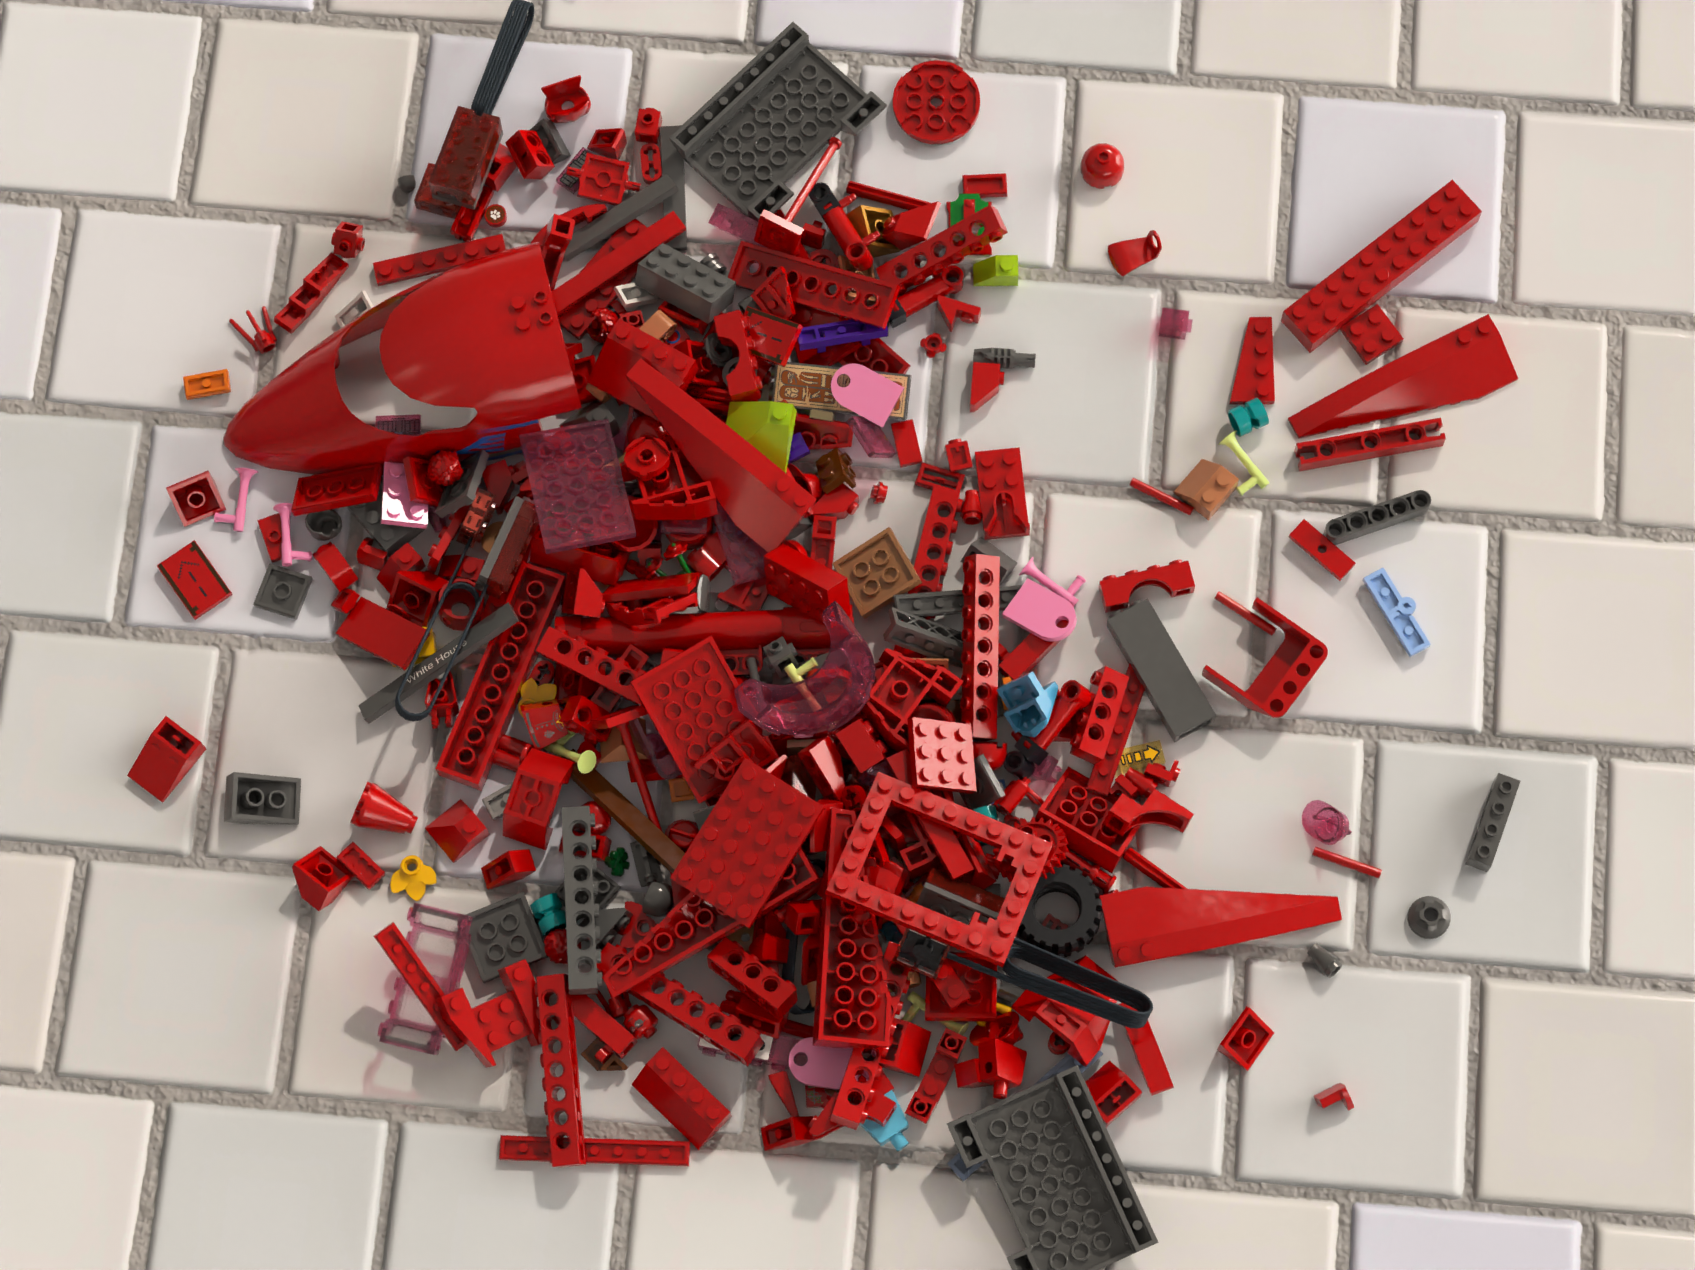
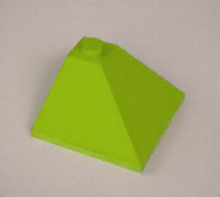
(766, 427)

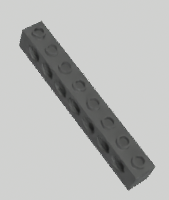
(580, 982)

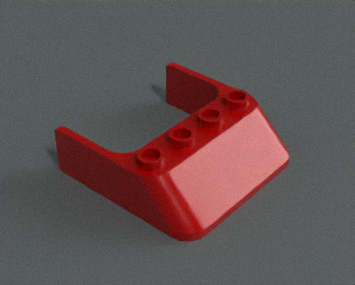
(1285, 672)

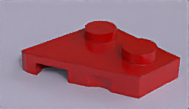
(775, 295)
(746, 596)

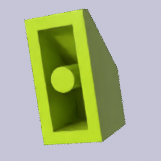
(996, 271)

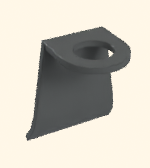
(706, 598)

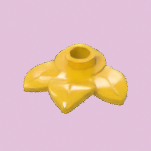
(533, 693)
(413, 881)

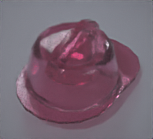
(1325, 822)

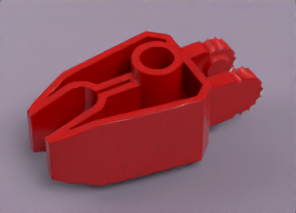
(446, 702)

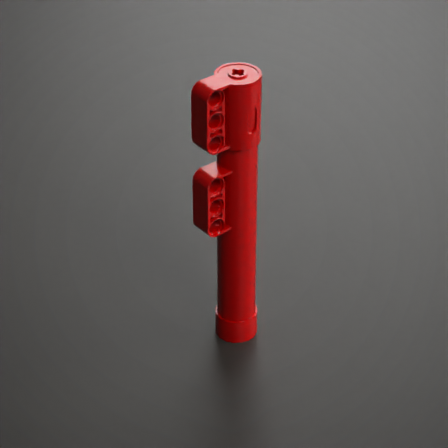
(736, 633)

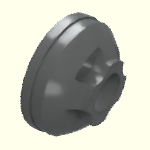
(1423, 927)

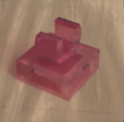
(1045, 769)

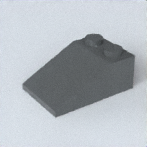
(262, 799)

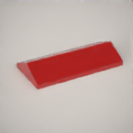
(877, 357)

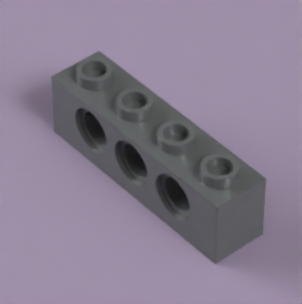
(1492, 822)

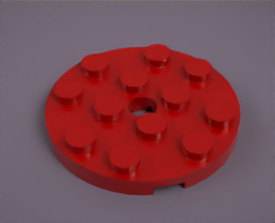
(941, 81)

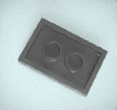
(463, 490)

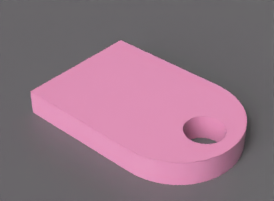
(867, 393)
(1039, 612)
(824, 1064)

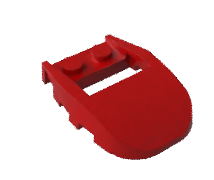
(650, 610)

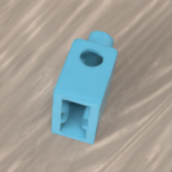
(892, 1130)

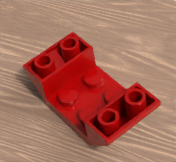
(535, 797)

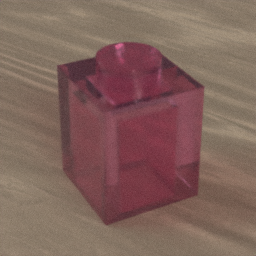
(1174, 323)

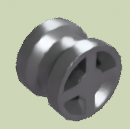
(713, 262)

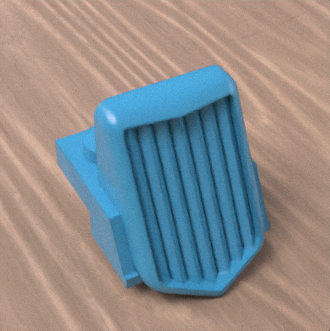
(1028, 703)

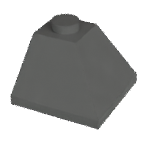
(593, 412)

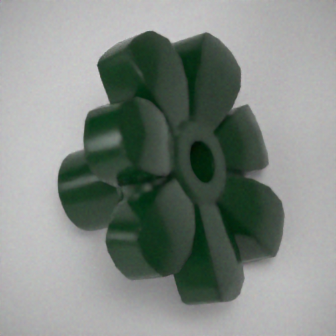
(617, 861)

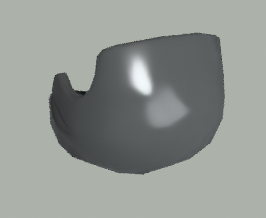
(324, 524)
(658, 899)

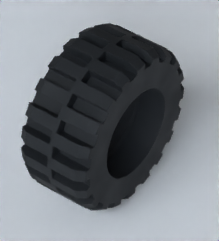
(1075, 936)

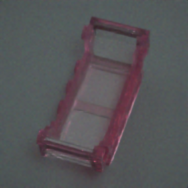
(442, 945)

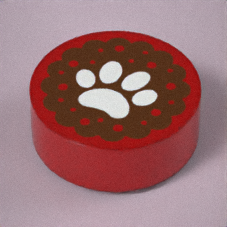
(495, 215)

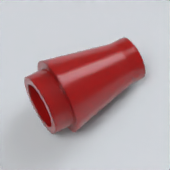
(971, 509)
(1142, 781)

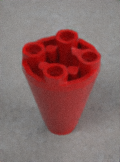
(382, 812)

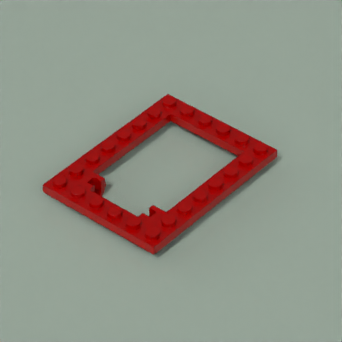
(984, 940)

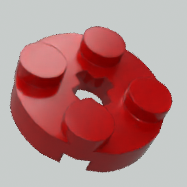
(646, 468)

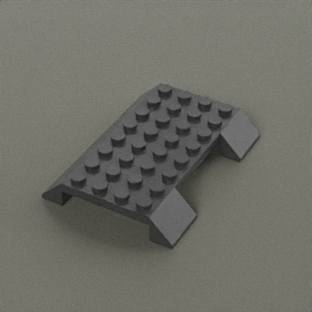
(772, 122)
(1057, 1176)

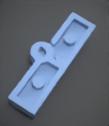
(1397, 611)

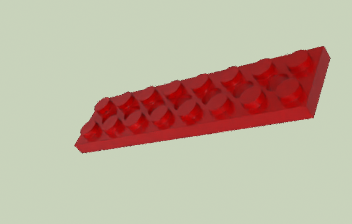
(826, 276)

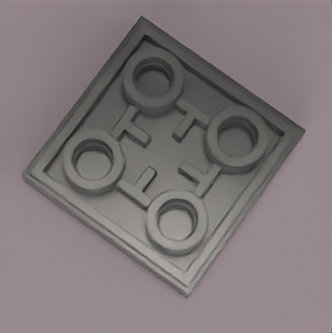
(606, 889)

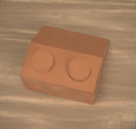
(1207, 487)

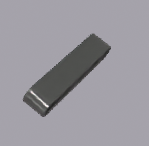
(1385, 510)

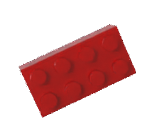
(804, 582)

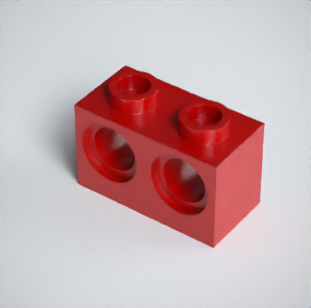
(529, 154)
(587, 711)

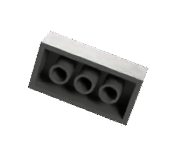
(685, 283)

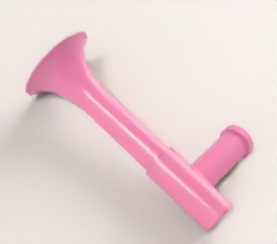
(284, 511)
(239, 517)
(1031, 570)

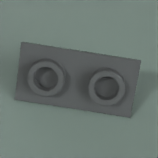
(646, 865)

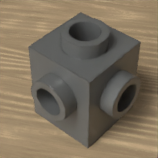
(780, 656)

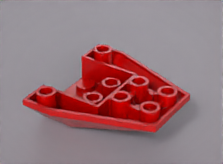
(1078, 1028)

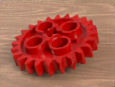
(1045, 831)

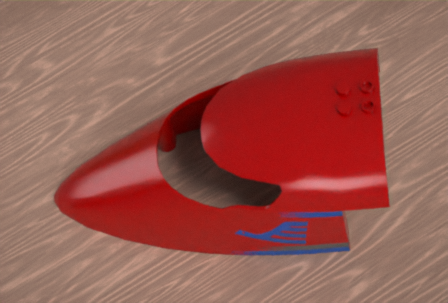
(459, 339)

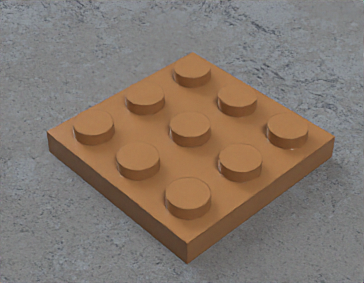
(877, 572)

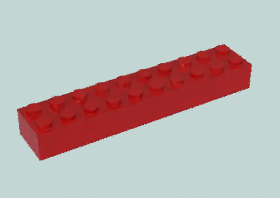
(1381, 266)
(500, 677)

